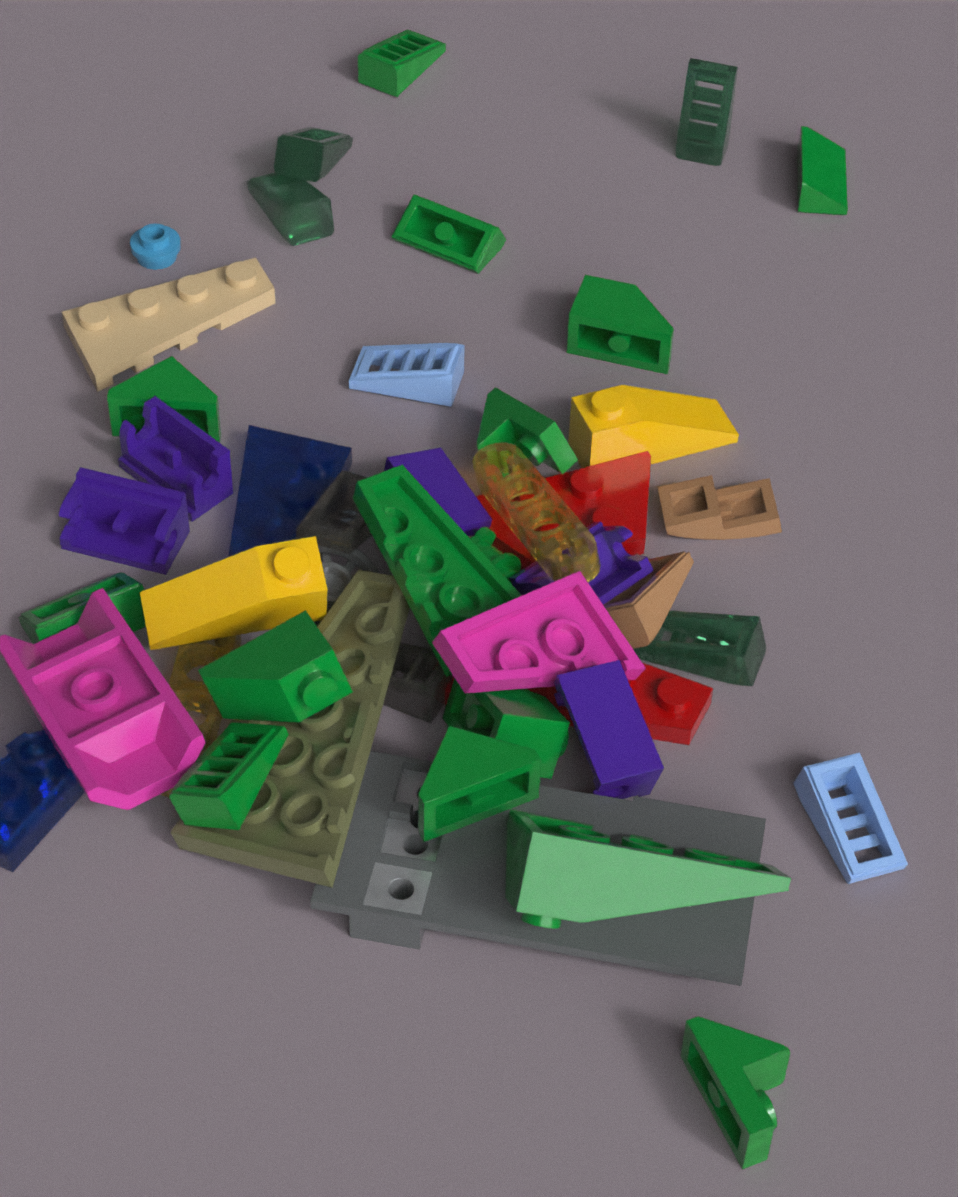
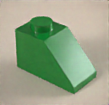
(619, 326)
(278, 675)
(512, 717)

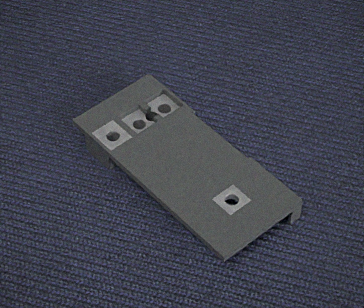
(457, 882)

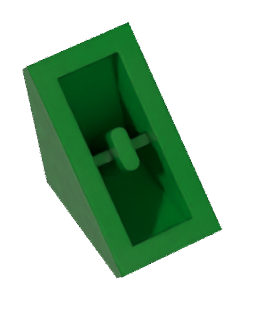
(173, 386)
(475, 780)

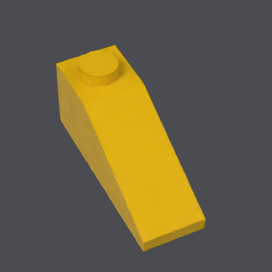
(639, 420)
(237, 595)

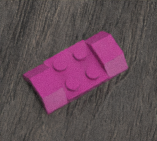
(106, 707)

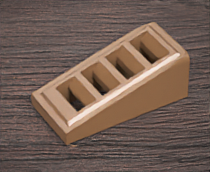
(646, 604)

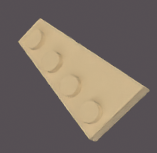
(145, 322)

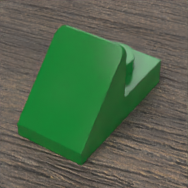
(529, 430)
(732, 1076)

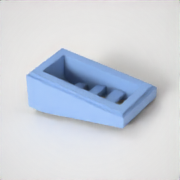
(425, 371)
(851, 775)

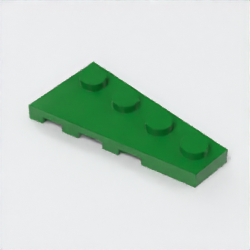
(429, 554)

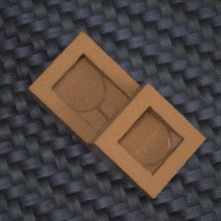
(733, 512)

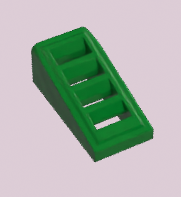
(398, 61)
(222, 799)

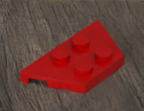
(604, 492)

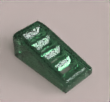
(701, 141)
(310, 152)
(293, 207)
(722, 649)

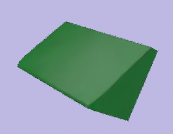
(821, 174)
(448, 234)
(66, 610)

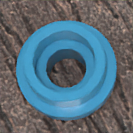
(155, 246)

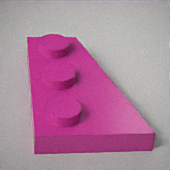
(535, 640)

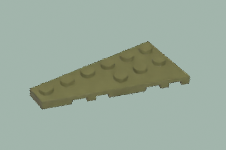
(315, 781)

